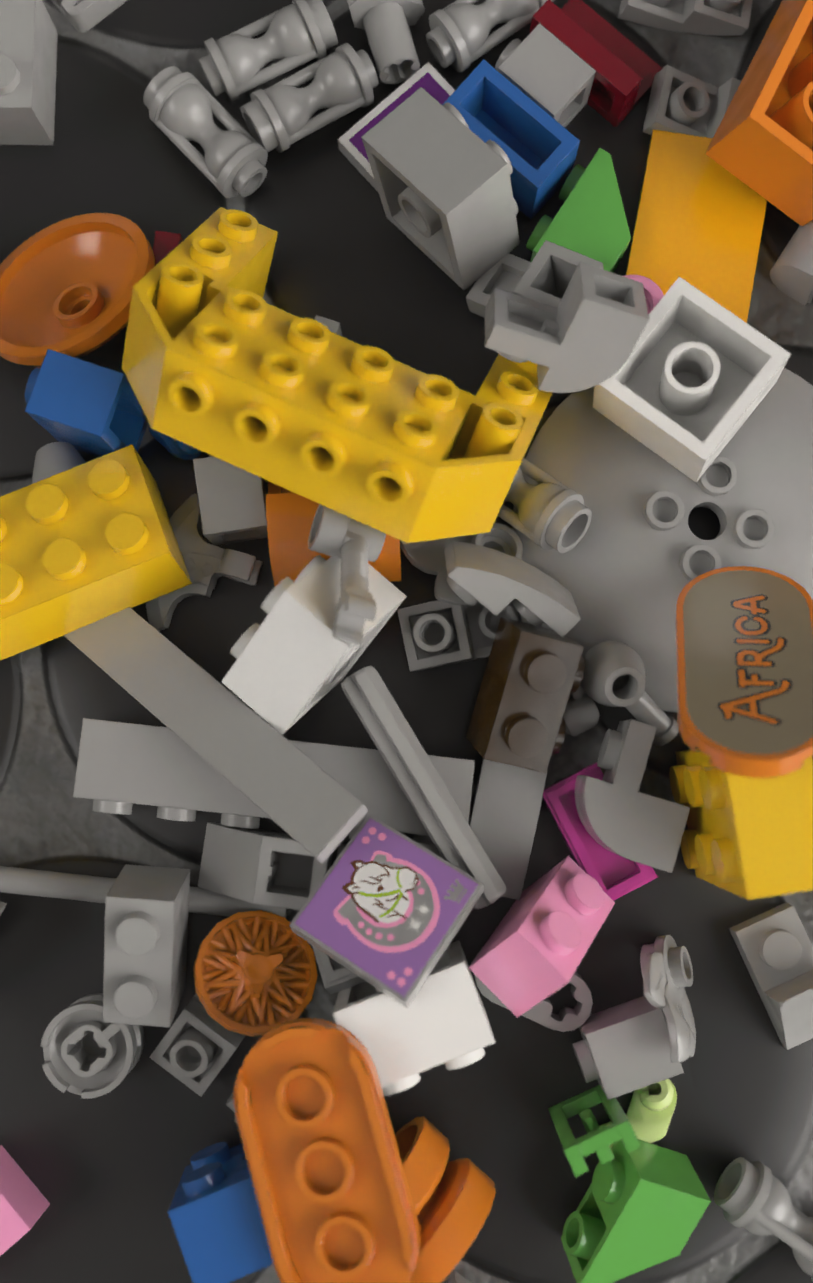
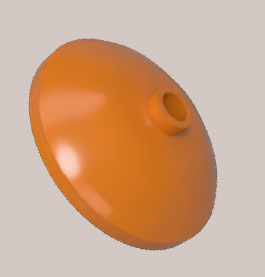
(70, 286)

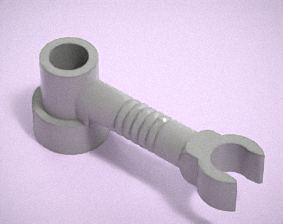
(355, 546)

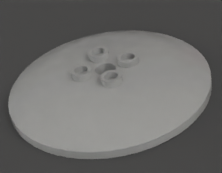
(639, 535)

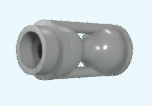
(462, 29)
(292, 36)
(284, 112)
(185, 114)
(546, 511)
(764, 1207)

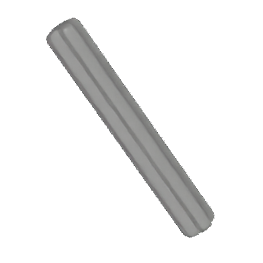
(420, 781)

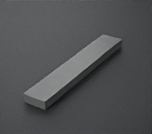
(223, 731)

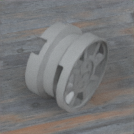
(86, 1053)

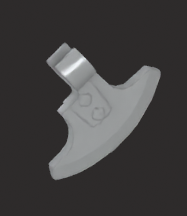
(203, 562)

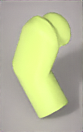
(651, 1110)

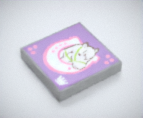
(387, 909)

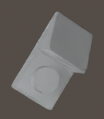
(781, 969)

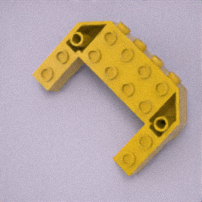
(315, 406)

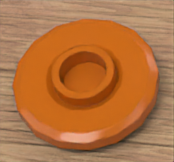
(254, 972)

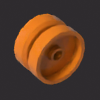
(446, 1196)

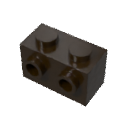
(525, 695)

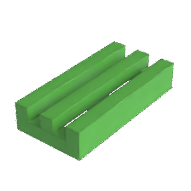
(597, 1138)

